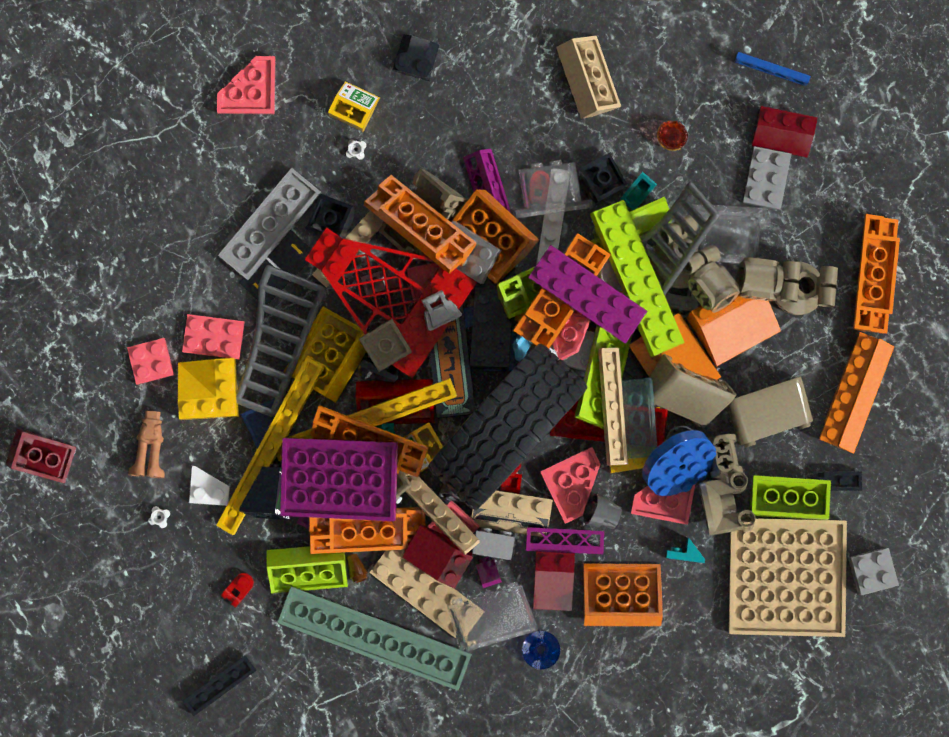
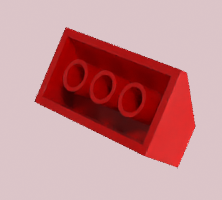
(376, 392)

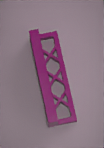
(488, 170)
(565, 548)

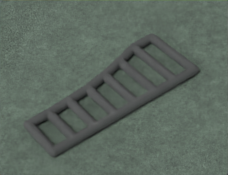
(687, 250)
(260, 327)

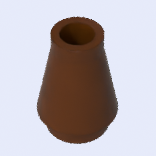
(356, 569)

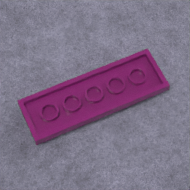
(587, 294)

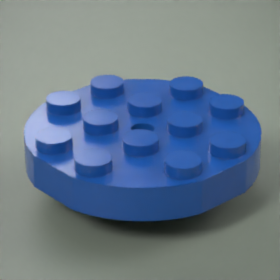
(679, 463)

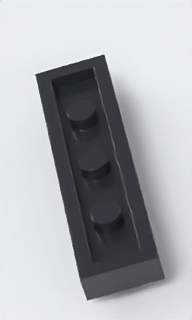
(219, 685)

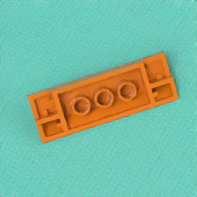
(420, 224)
(876, 274)
(548, 313)
(856, 392)
(337, 426)
(353, 535)

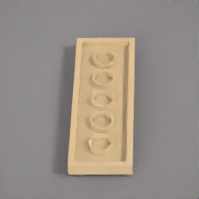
(417, 587)

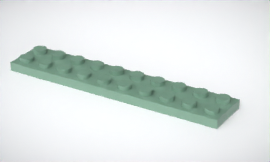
(374, 638)

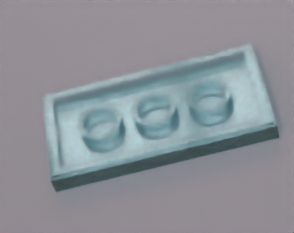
(639, 417)

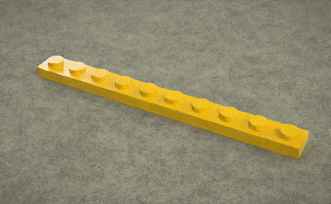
(397, 407)
(272, 441)

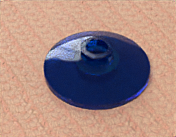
(545, 659)

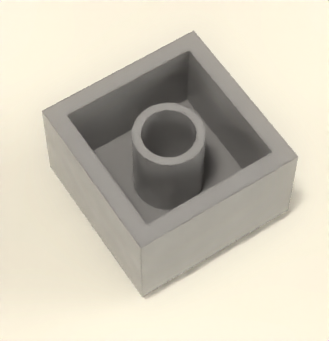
(494, 544)
(873, 571)

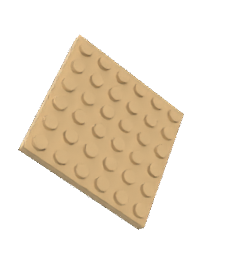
(788, 578)

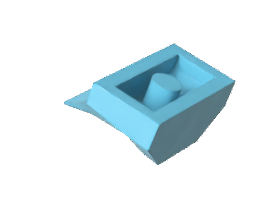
(520, 348)

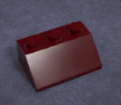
(784, 131)

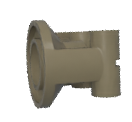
(706, 280)
(771, 282)
(718, 493)

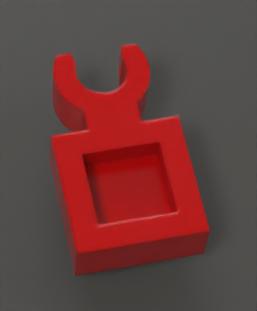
(513, 482)

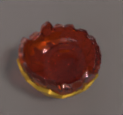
(672, 135)

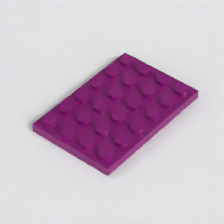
(339, 479)

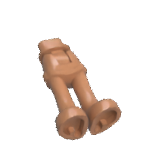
(149, 434)

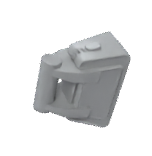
(439, 314)

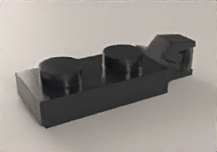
(842, 480)

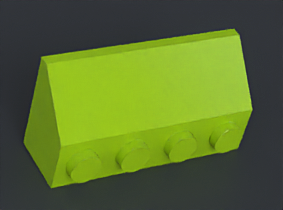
(646, 216)
(790, 497)
(305, 570)

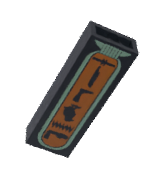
(452, 360)

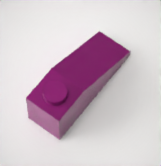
(488, 572)

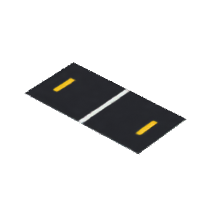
(287, 256)

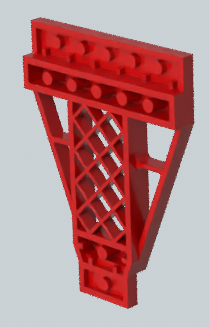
(333, 256)

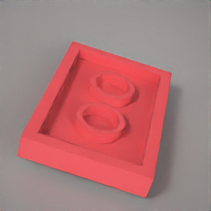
(213, 336)

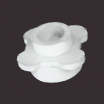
(356, 144)
(154, 517)

